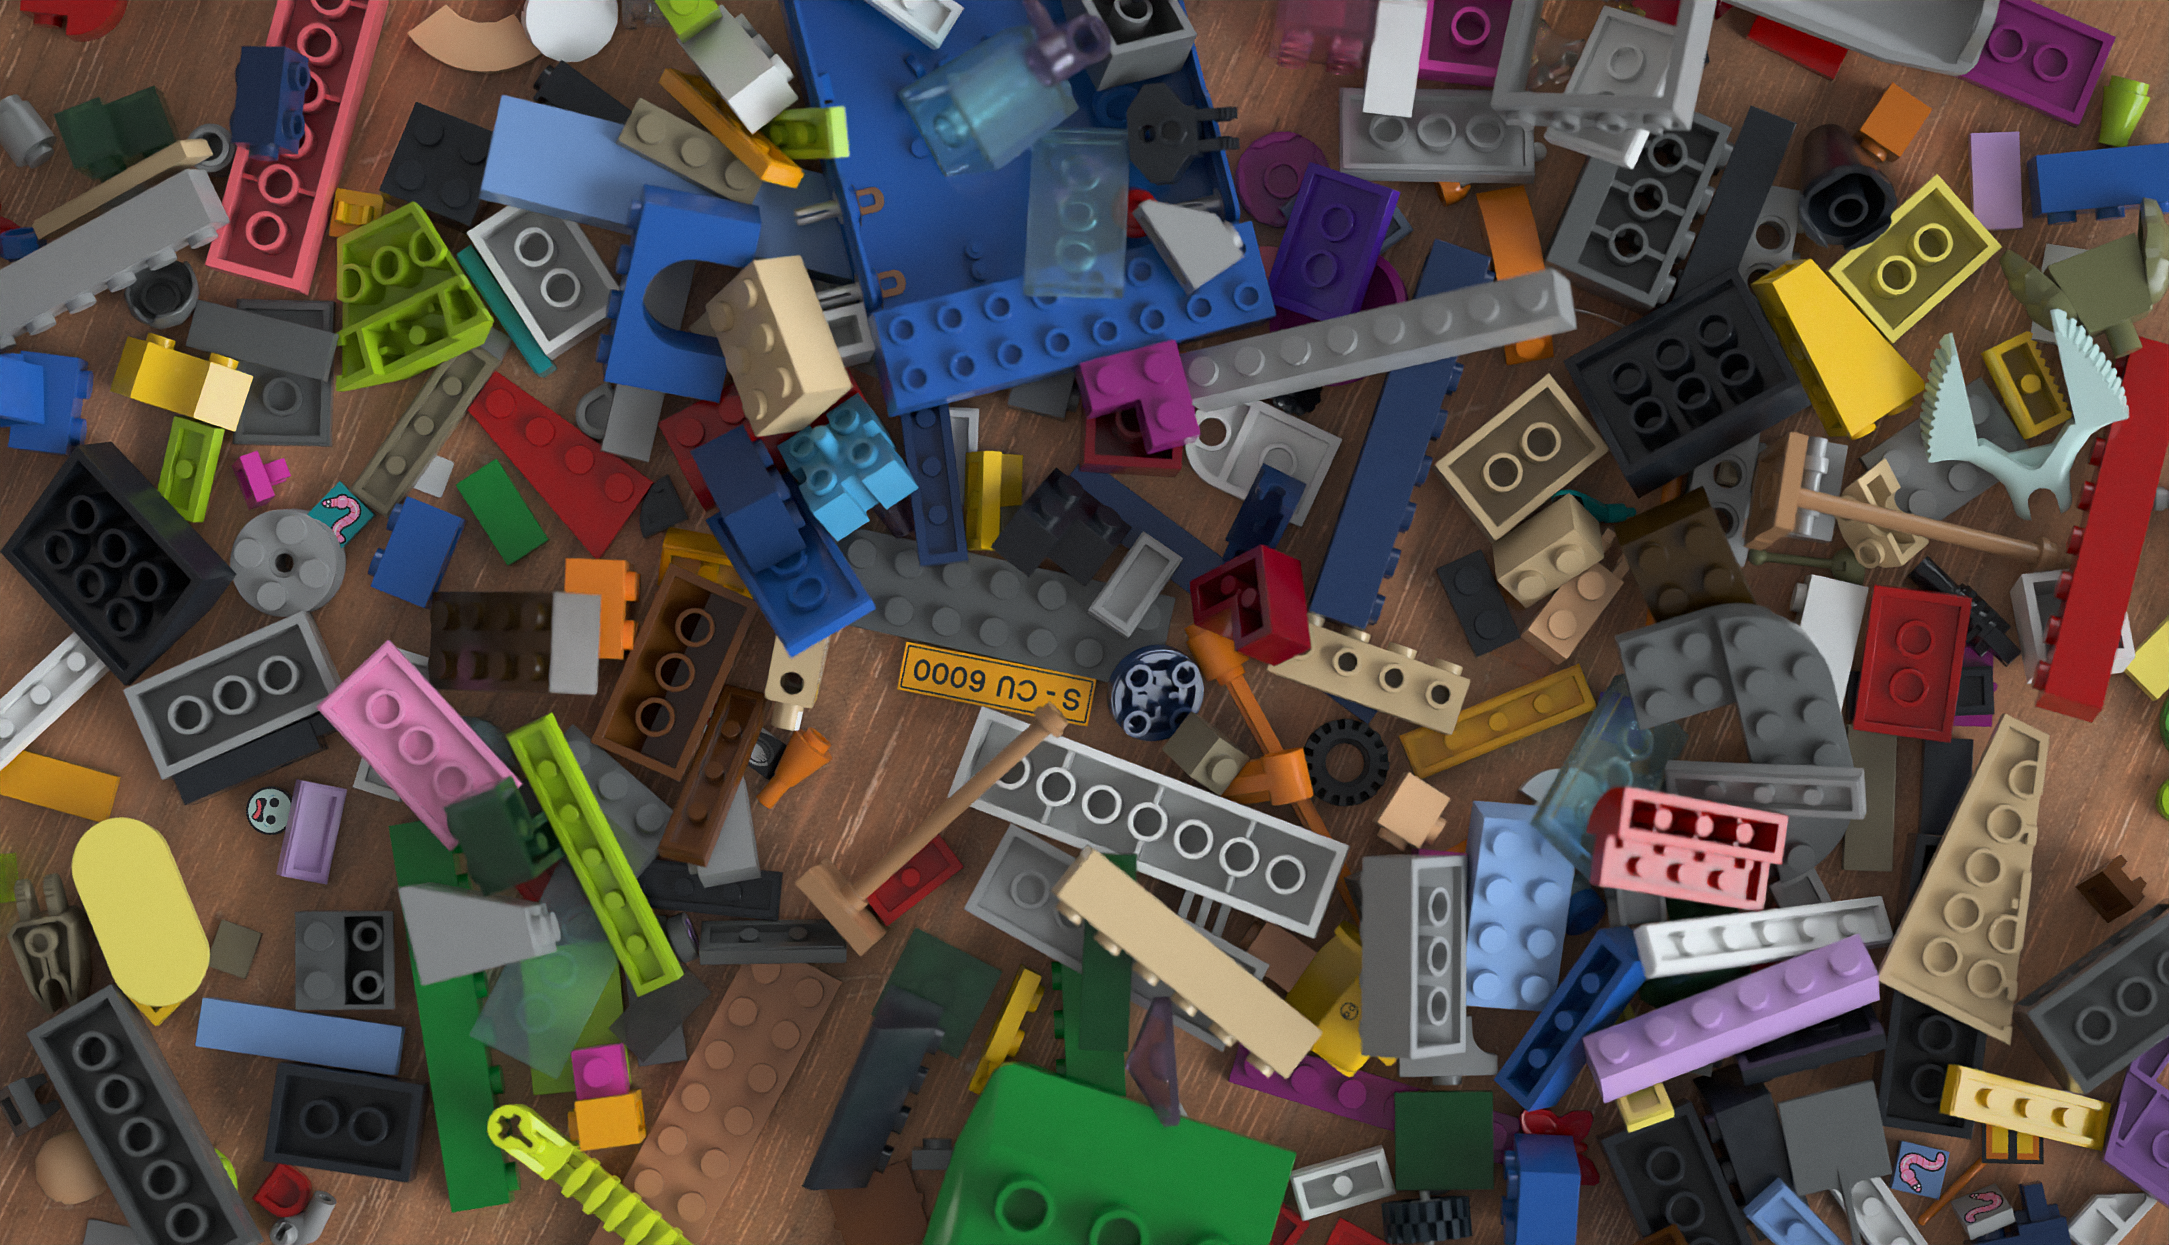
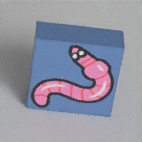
(1919, 1169)

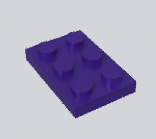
(1331, 244)

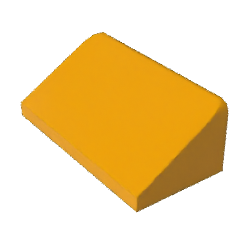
(700, 555)

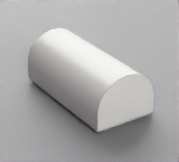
(1342, 1182)

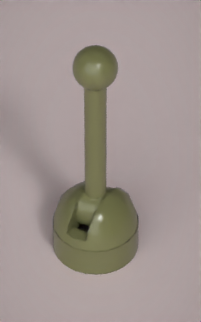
(1842, 565)

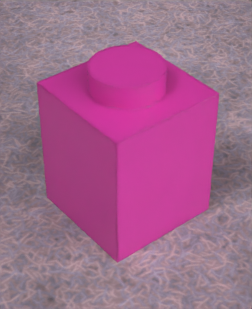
(600, 1071)

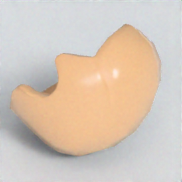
(68, 1169)

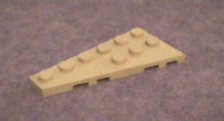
(1971, 907)

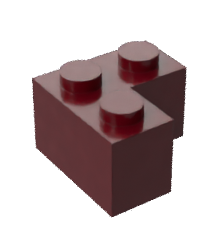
(1255, 604)

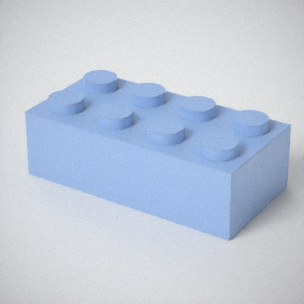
(1514, 909)

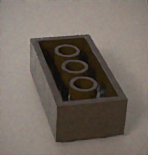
(1682, 557)
(515, 642)

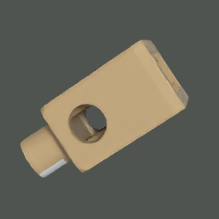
(792, 697)

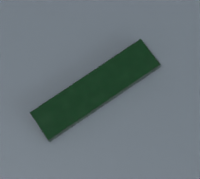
(1106, 983)

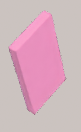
(412, 737)

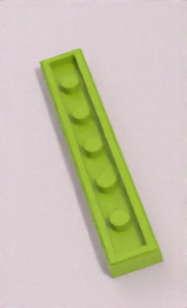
(594, 854)

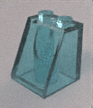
(985, 105)

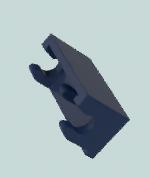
(1264, 512)

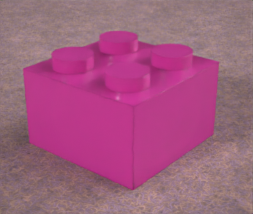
(1463, 41)

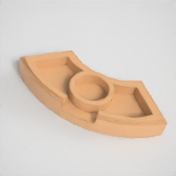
(473, 45)

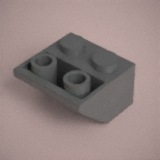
(344, 960)

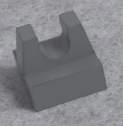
(21, 1106)

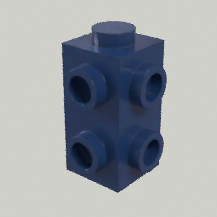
(269, 101)

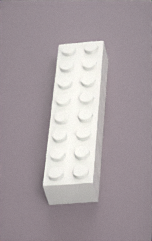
(1172, 826)

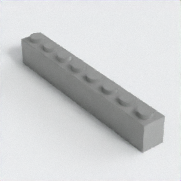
(1379, 340)

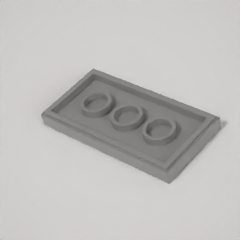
(1447, 139)

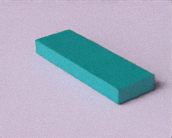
(505, 311)

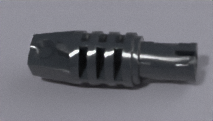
(1985, 626)

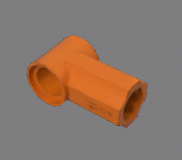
(1274, 778)

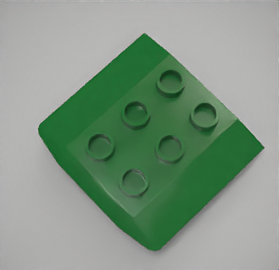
(1096, 1168)

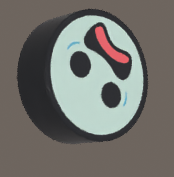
(269, 810)

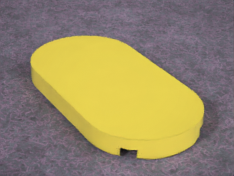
(140, 911)

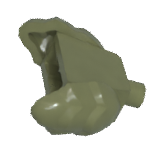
(2102, 286)

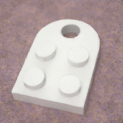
(1258, 436)

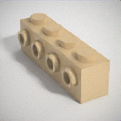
(1378, 677)

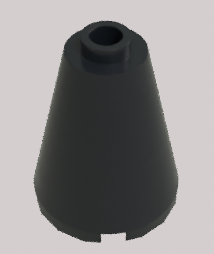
(1844, 191)

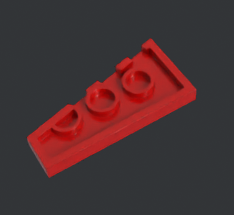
(583, 486)

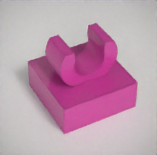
(257, 479)

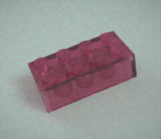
(1323, 33)

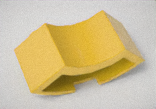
(182, 383)

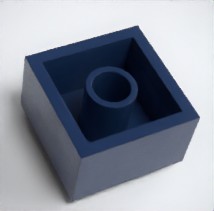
(751, 497)

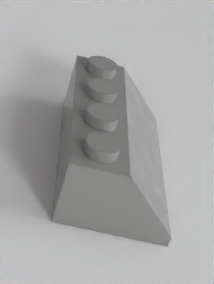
(1413, 955)

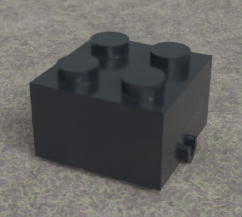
(439, 168)

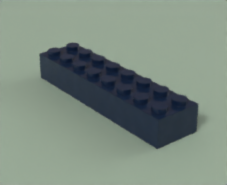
(1392, 461)

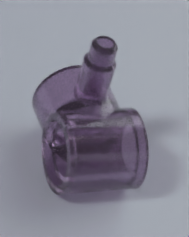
(1053, 54)

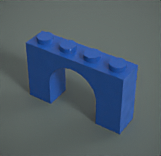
(666, 230)

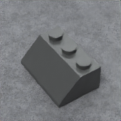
(628, 805)

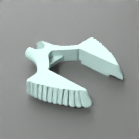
(2094, 399)

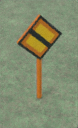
(1997, 1147)

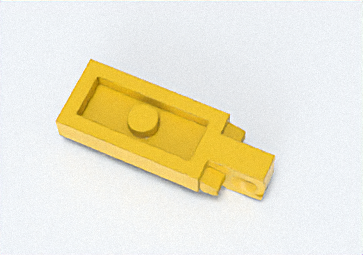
(1005, 1034)

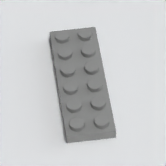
(1019, 901)

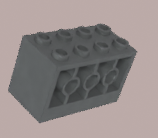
(1604, 212)
(2103, 1005)

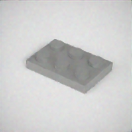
(1945, 485)

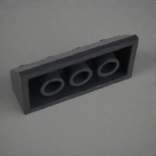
(876, 1092)

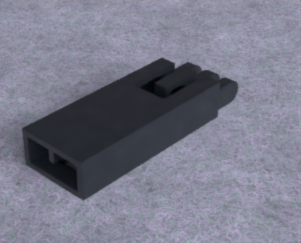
(254, 760)

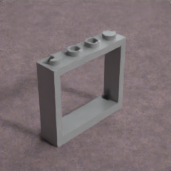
(1606, 112)

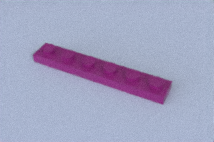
(1360, 1097)

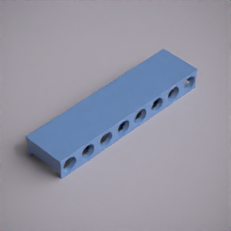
(576, 172)

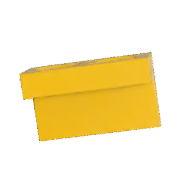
(990, 483)

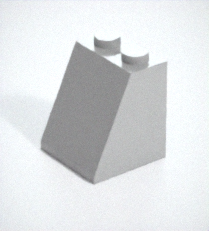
(464, 932)

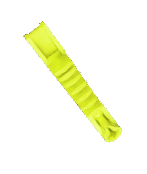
(581, 1177)

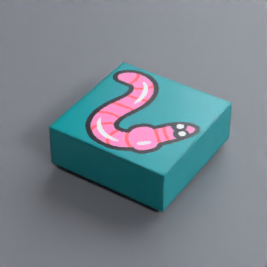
(342, 513)

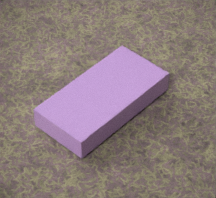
(1995, 180)
(311, 831)

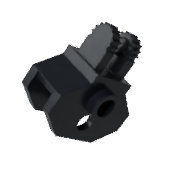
(1177, 133)

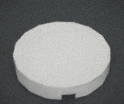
(569, 27)

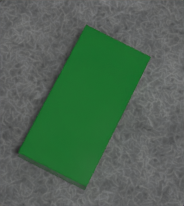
(502, 512)

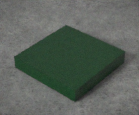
(1443, 1140)

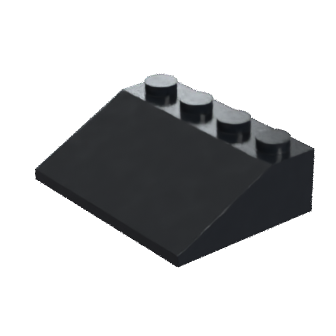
(1687, 382)
(116, 560)

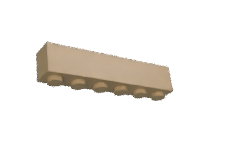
(1186, 962)

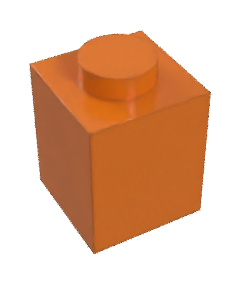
(1891, 124)

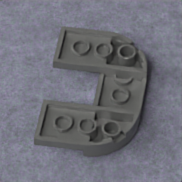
(1779, 692)

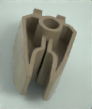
(51, 944)

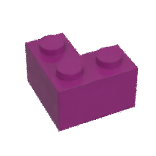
(1151, 383)

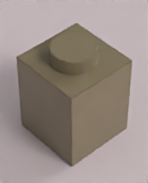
(1205, 753)

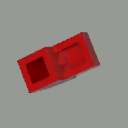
(84, 18)

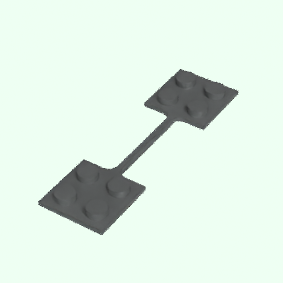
(1835, 1142)

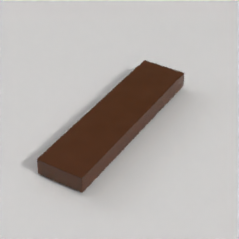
(714, 776)

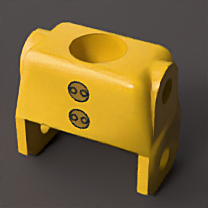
(1332, 999)

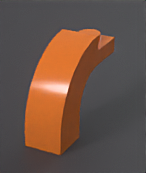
(1514, 250)

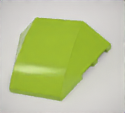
(402, 301)

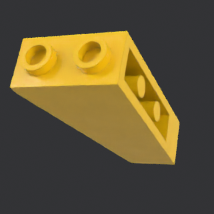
(1835, 350)

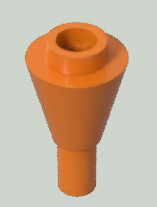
(802, 757)

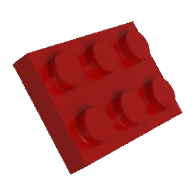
(1911, 663)

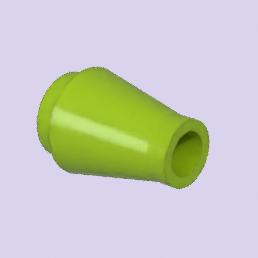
(2121, 110)

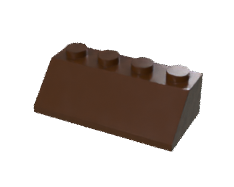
(675, 672)

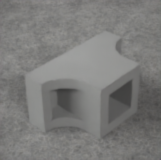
(1451, 1067)

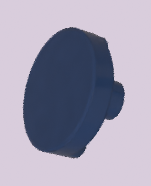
(1154, 692)

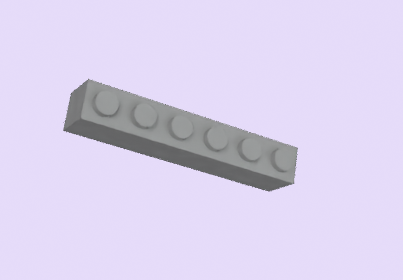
(108, 253)

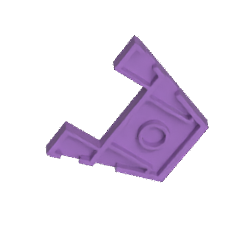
(2140, 1126)

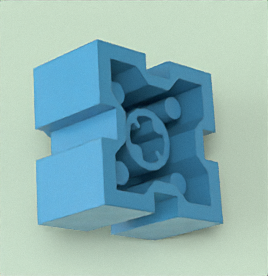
(847, 467)

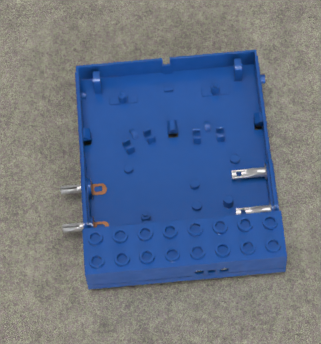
(948, 253)

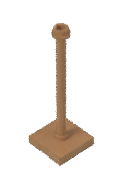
(1779, 493)
(847, 903)

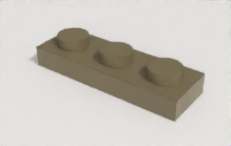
(687, 153)

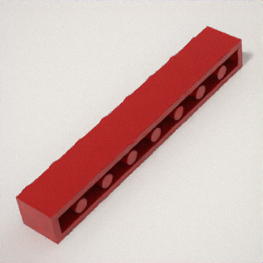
(2107, 541)

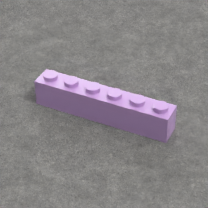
(1731, 1018)

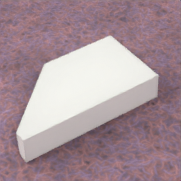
(2108, 1217)

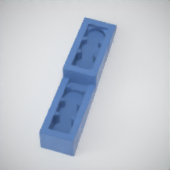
(300, 1035)

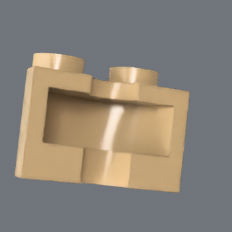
(1871, 543)

